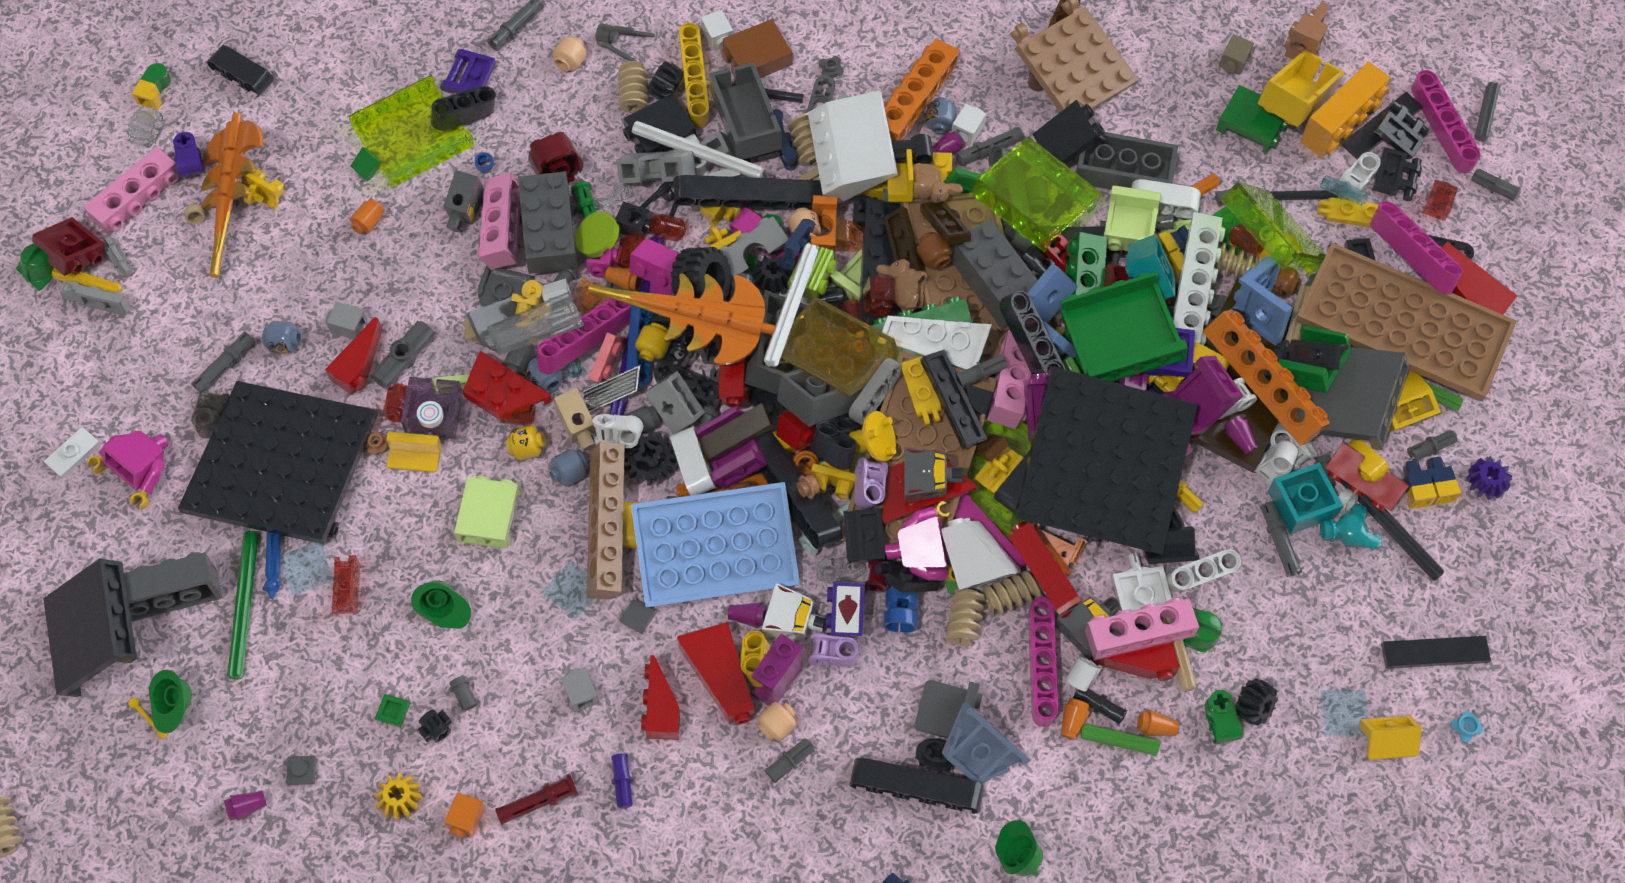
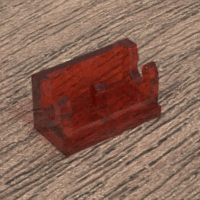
(346, 585)

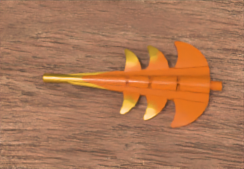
(228, 149)
(736, 321)

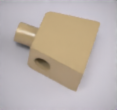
(565, 407)

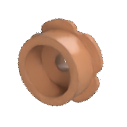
(376, 448)
(808, 486)

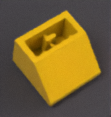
(1415, 402)

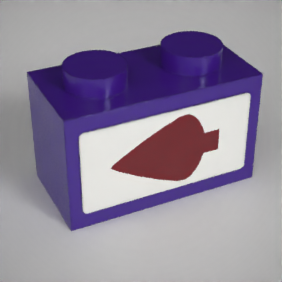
(847, 608)

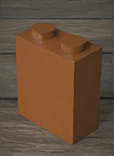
(760, 45)

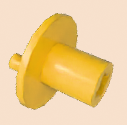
(876, 437)

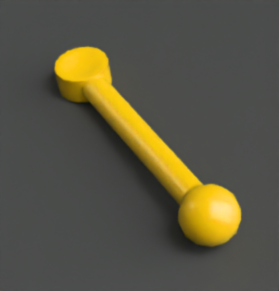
(134, 703)

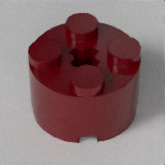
(555, 155)

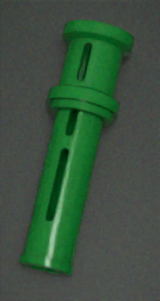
(584, 197)

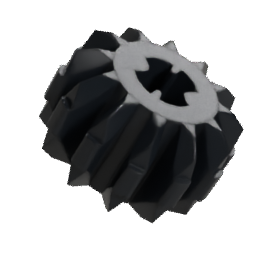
(665, 80)
(770, 275)
(1256, 702)

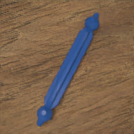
(272, 567)

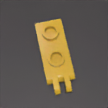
(1346, 211)
(921, 391)

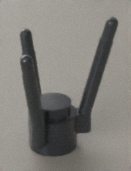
(665, 191)

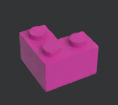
(654, 264)

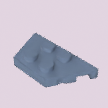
(979, 747)

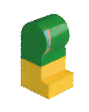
(151, 86)

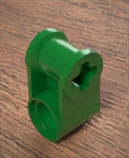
(1223, 720)

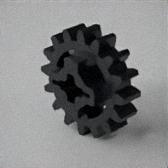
(658, 451)

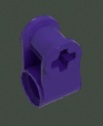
(187, 155)

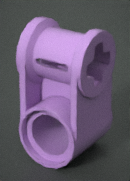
(870, 478)
(831, 650)

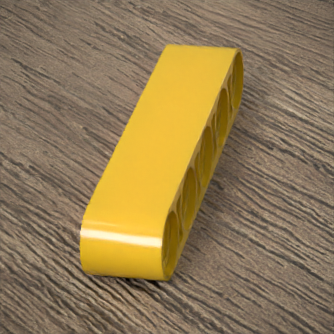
(691, 46)

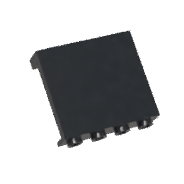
(89, 625)

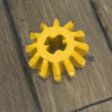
(388, 801)

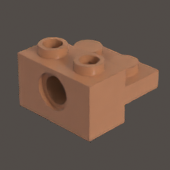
(1307, 32)

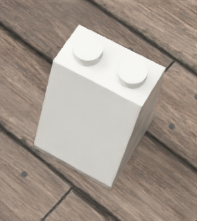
(976, 554)

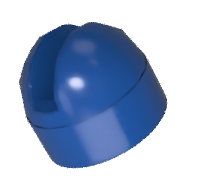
(483, 158)

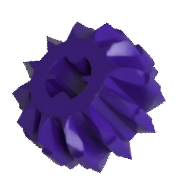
(1491, 487)

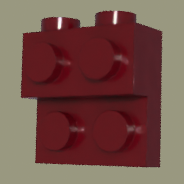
(70, 246)

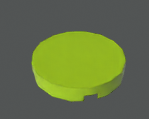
(596, 234)

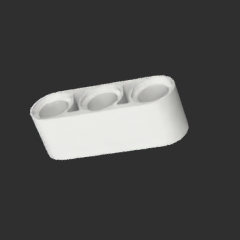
(1174, 199)
(692, 462)
(1214, 570)

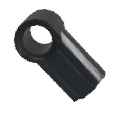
(920, 146)

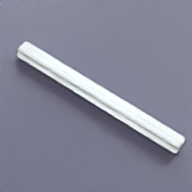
(698, 150)
(790, 305)

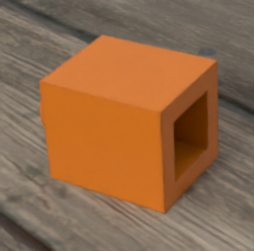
(464, 816)

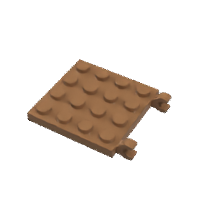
(1074, 59)

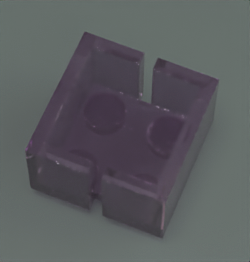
(449, 398)

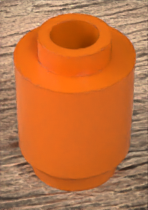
(367, 216)

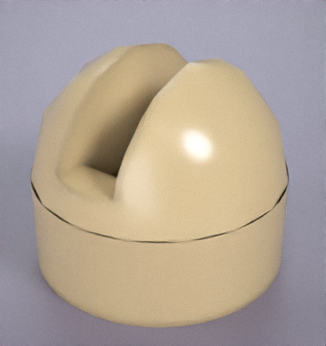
(191, 213)

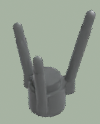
(609, 34)

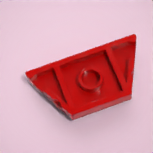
(501, 389)
(894, 500)

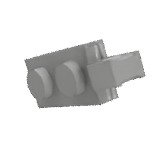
(95, 298)

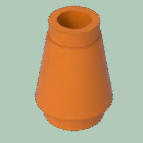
(623, 278)
(805, 466)
(1074, 718)
(1156, 724)

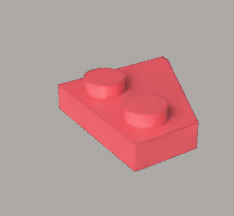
(607, 357)

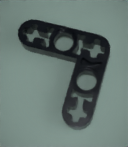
(672, 365)

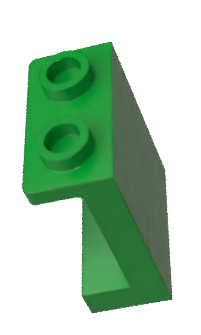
(1251, 119)
(1312, 376)

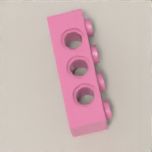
(138, 180)
(500, 221)
(1008, 399)
(1105, 644)

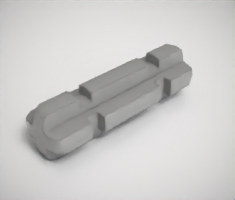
(118, 258)

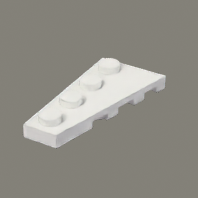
(961, 340)

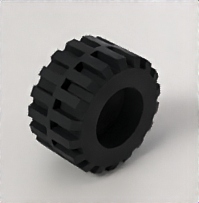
(700, 261)

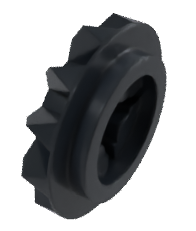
(933, 747)

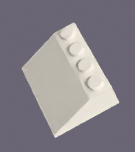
(852, 145)

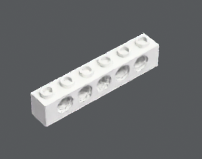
(1208, 229)

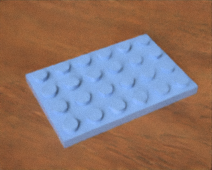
(715, 544)

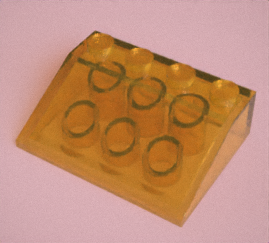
(836, 347)

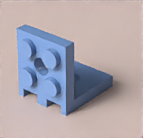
(1257, 296)
(1046, 297)

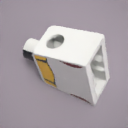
(791, 615)

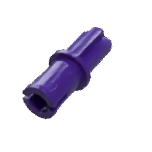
(622, 780)

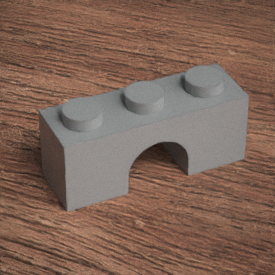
(664, 165)
(766, 236)

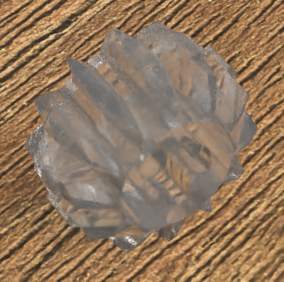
(145, 126)

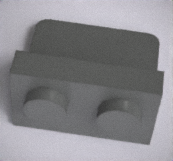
(941, 706)

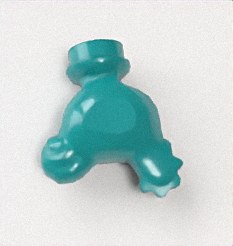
(1350, 529)

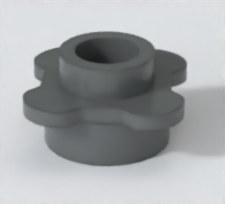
(833, 72)

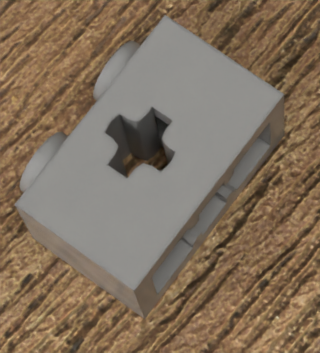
(675, 402)

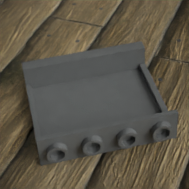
(1363, 395)

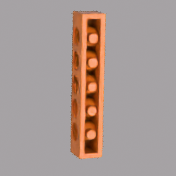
(919, 87)
(1220, 335)

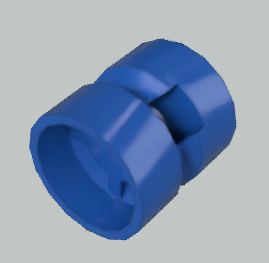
(901, 610)

